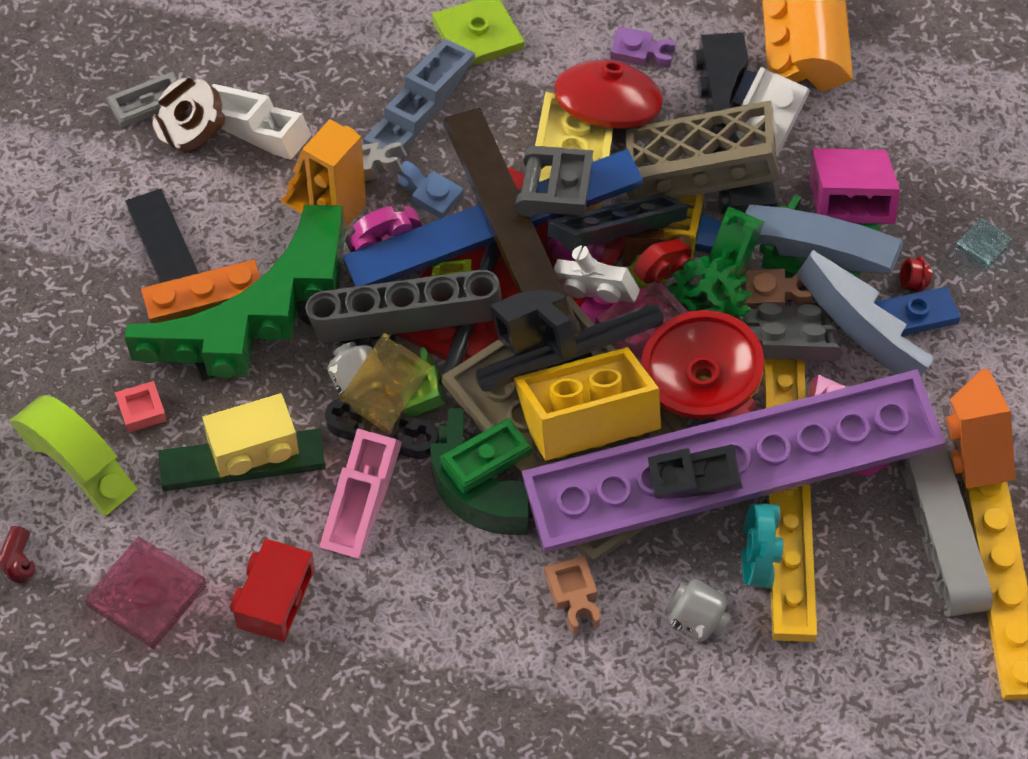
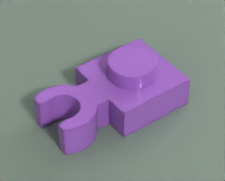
(637, 46)

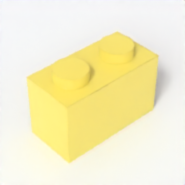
(251, 435)

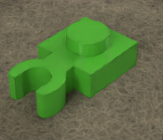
(429, 393)

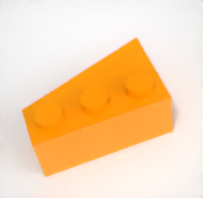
(330, 172)

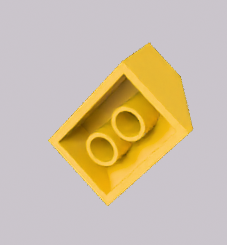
(588, 403)

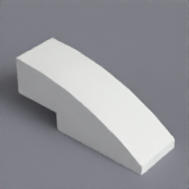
(262, 124)

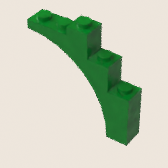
(264, 310)

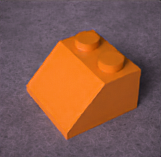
(981, 433)

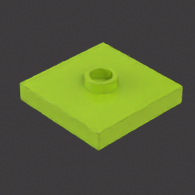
(481, 28)

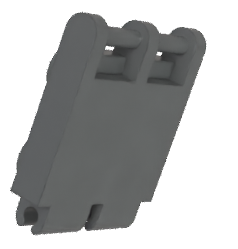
(794, 332)

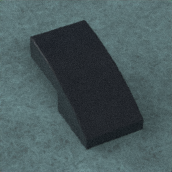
(695, 474)

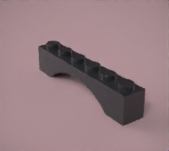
(722, 65)

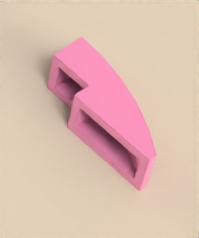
(360, 493)

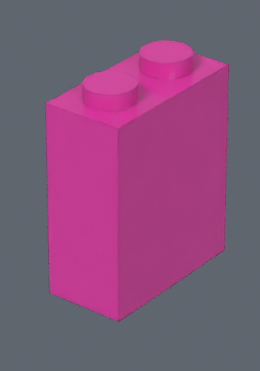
(854, 185)

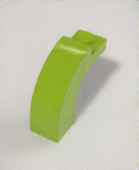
(70, 441)

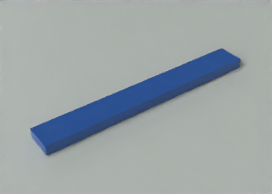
(470, 230)

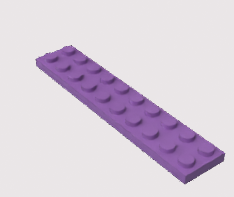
(773, 449)

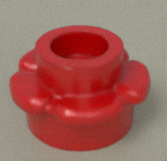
(915, 274)

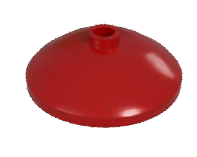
(608, 94)
(700, 346)

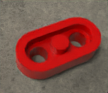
(662, 261)

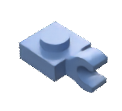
(432, 193)

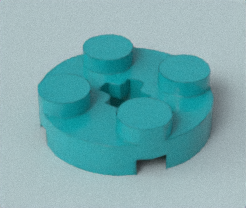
(761, 545)

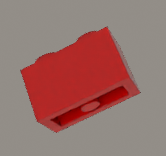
(273, 589)

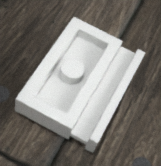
(786, 99)

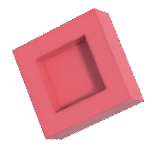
(140, 406)

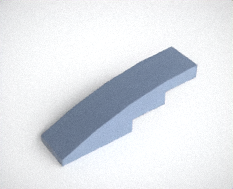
(423, 96)
(839, 241)
(853, 309)

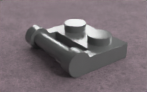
(567, 182)

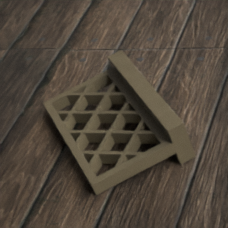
(706, 170)

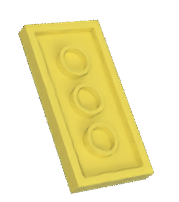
(564, 131)

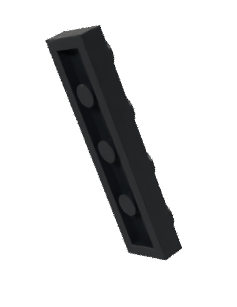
(617, 220)

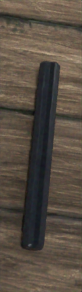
(588, 340)

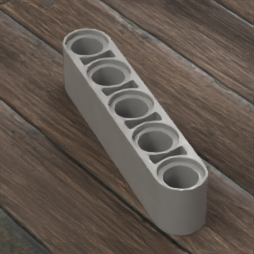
(948, 533)

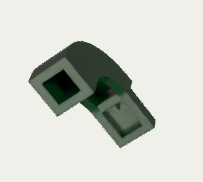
(492, 505)

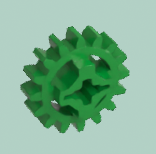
(718, 282)

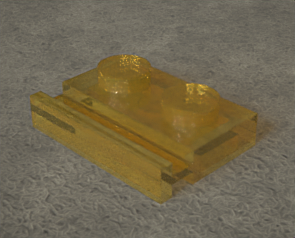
(385, 383)

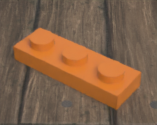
(198, 291)

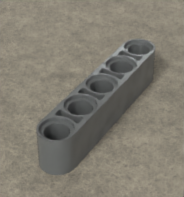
(403, 306)

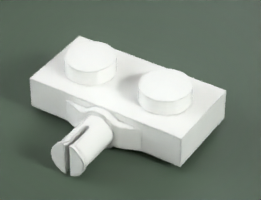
(595, 279)

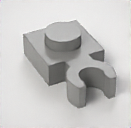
(382, 159)

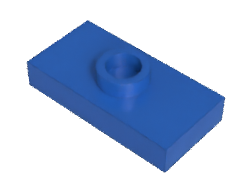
(923, 310)

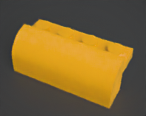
(808, 41)

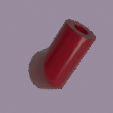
(12, 558)

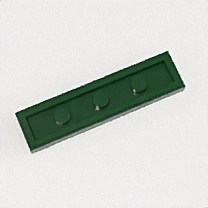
(196, 466)

